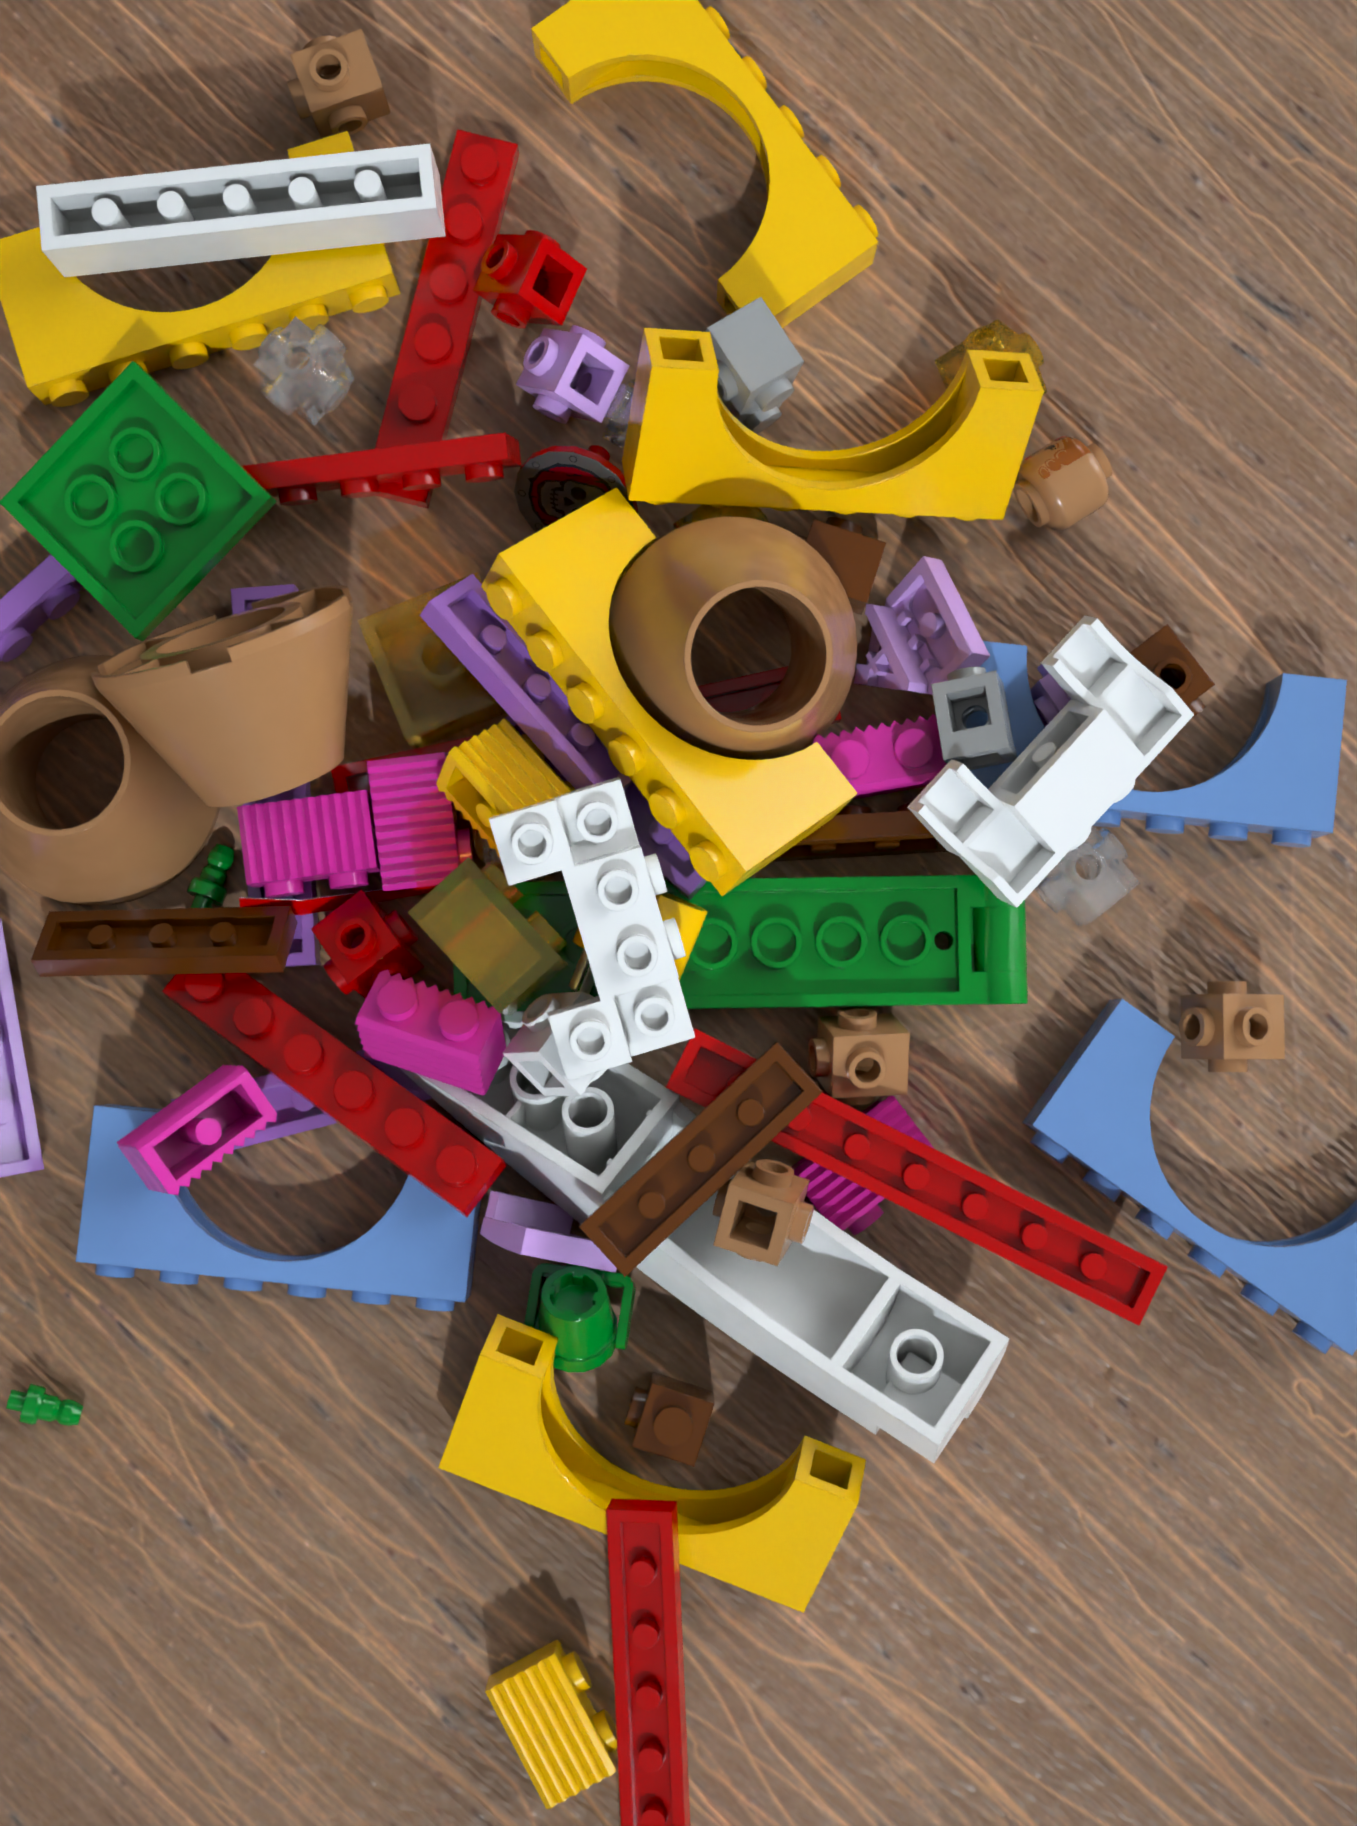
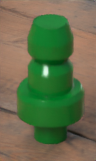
(209, 887)
(45, 1407)

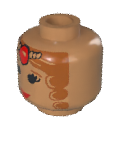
(1063, 483)

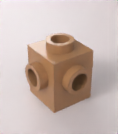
(337, 84)
(1231, 1026)
(860, 1055)
(762, 1211)

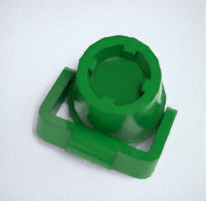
(578, 1312)

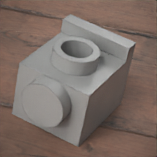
(963, 694)

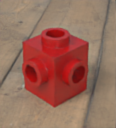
(529, 279)
(366, 942)

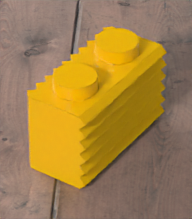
(497, 775)
(554, 1722)

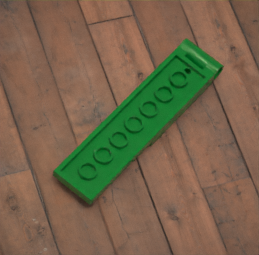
(828, 943)

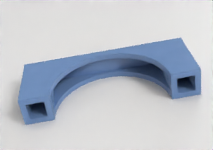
(1274, 785)
(1102, 1121)
(413, 1251)

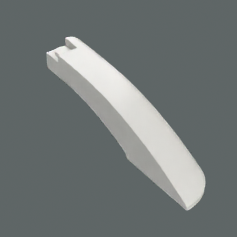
(823, 1316)

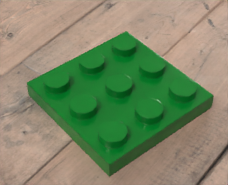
(137, 501)

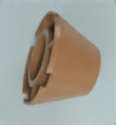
(674, 587)
(244, 697)
(134, 843)

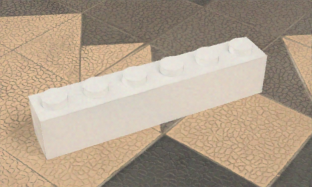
(241, 210)

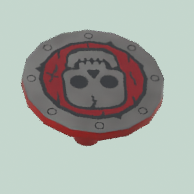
(564, 480)

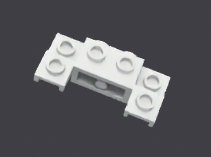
(1065, 776)
(618, 918)

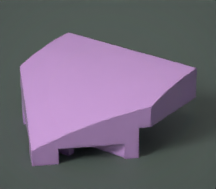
(920, 633)
(538, 1231)

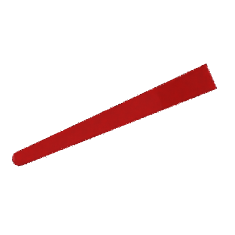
(327, 903)

